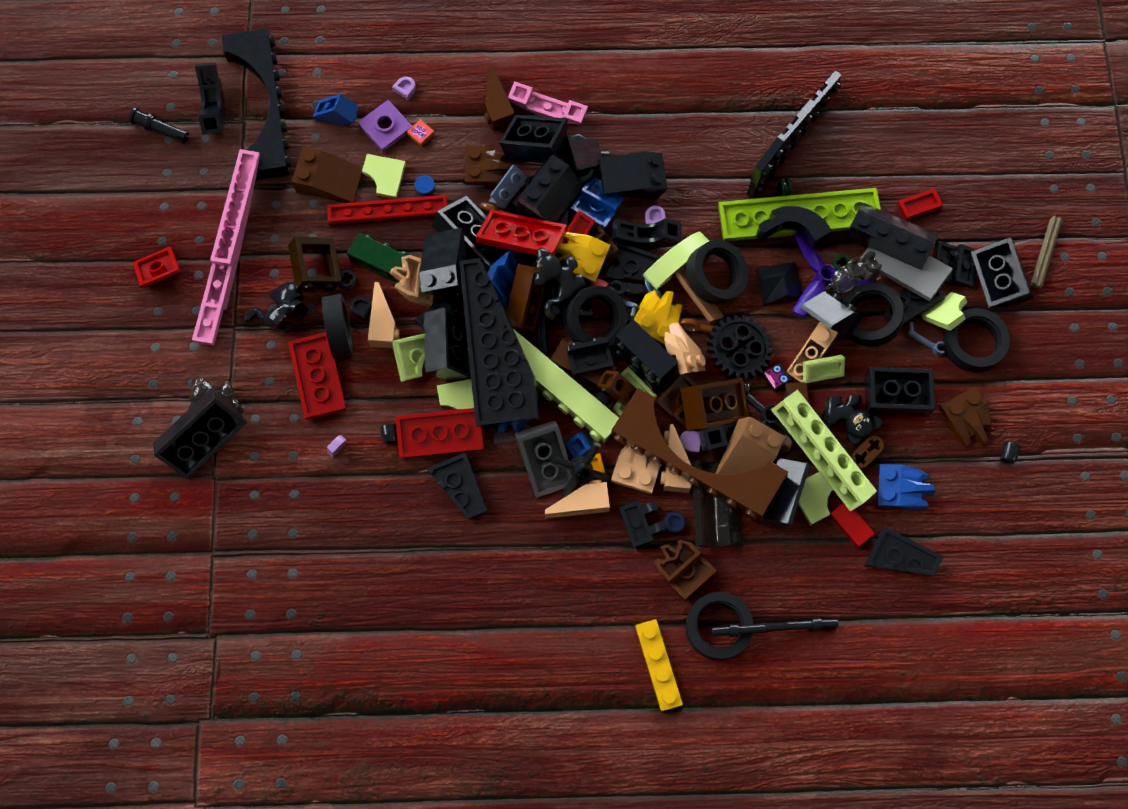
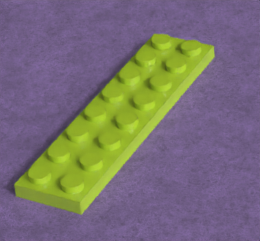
(838, 208)

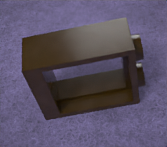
(322, 245)

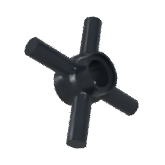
(766, 410)
(581, 469)

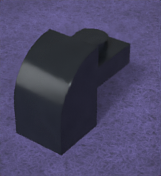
(716, 437)

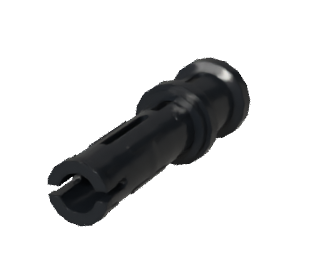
(150, 123)

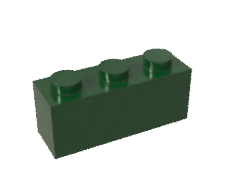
(375, 256)

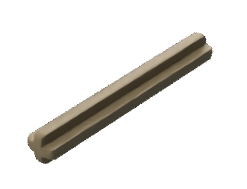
(1046, 252)

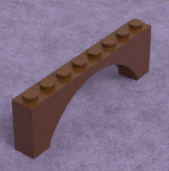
(748, 490)

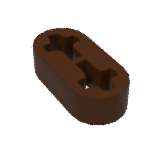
(870, 456)

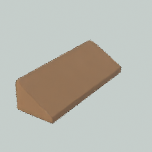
(709, 310)

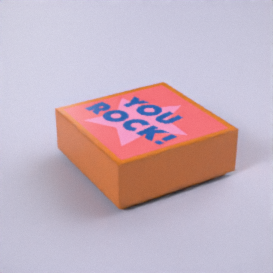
(420, 132)

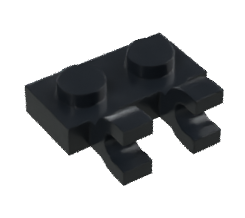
(636, 523)

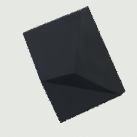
(779, 284)

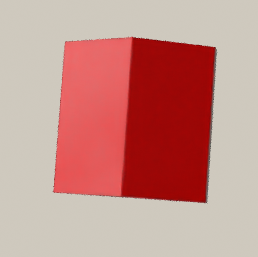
(156, 267)

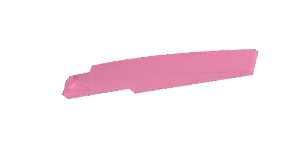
(227, 248)

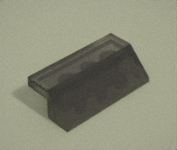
(715, 521)

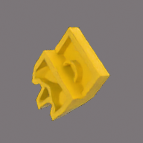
(588, 253)
(658, 314)

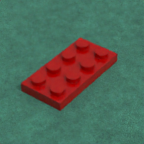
(520, 233)
(316, 376)
(438, 433)

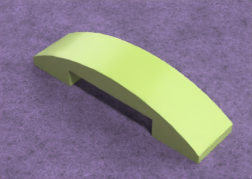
(673, 260)

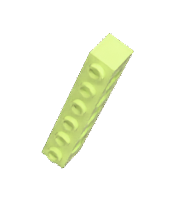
(824, 450)

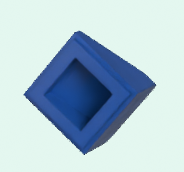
(579, 444)

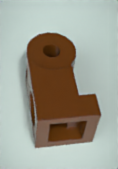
(617, 386)

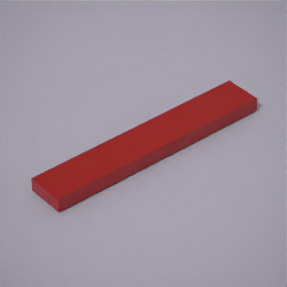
(385, 210)

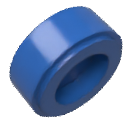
(424, 185)

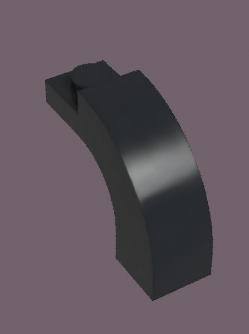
(212, 99)
(798, 219)

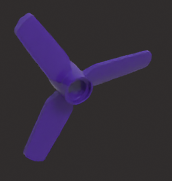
(820, 280)

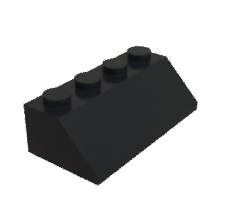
(468, 216)
(892, 236)
(199, 433)

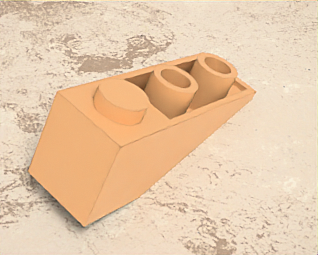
(813, 349)
(670, 481)

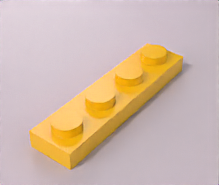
(658, 665)

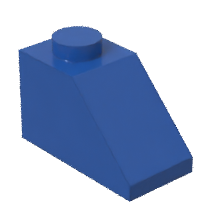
(336, 110)

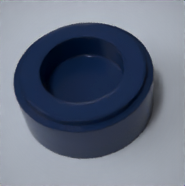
(674, 522)

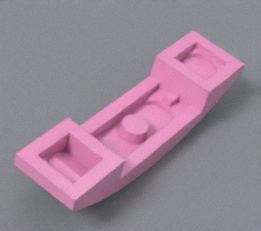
(546, 106)

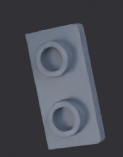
(507, 187)

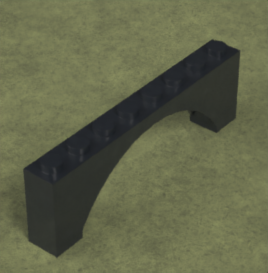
(255, 53)

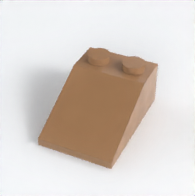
(750, 447)

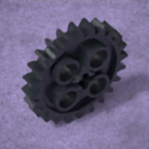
(751, 362)

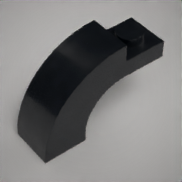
(647, 236)

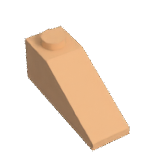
(382, 325)
(586, 500)

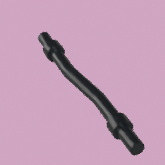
(734, 630)

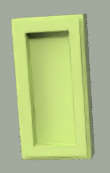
(823, 368)

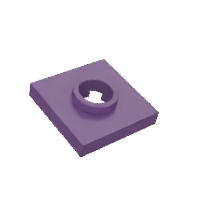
(385, 137)

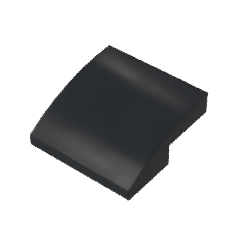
(960, 260)

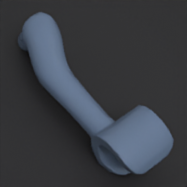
(628, 304)
(926, 342)

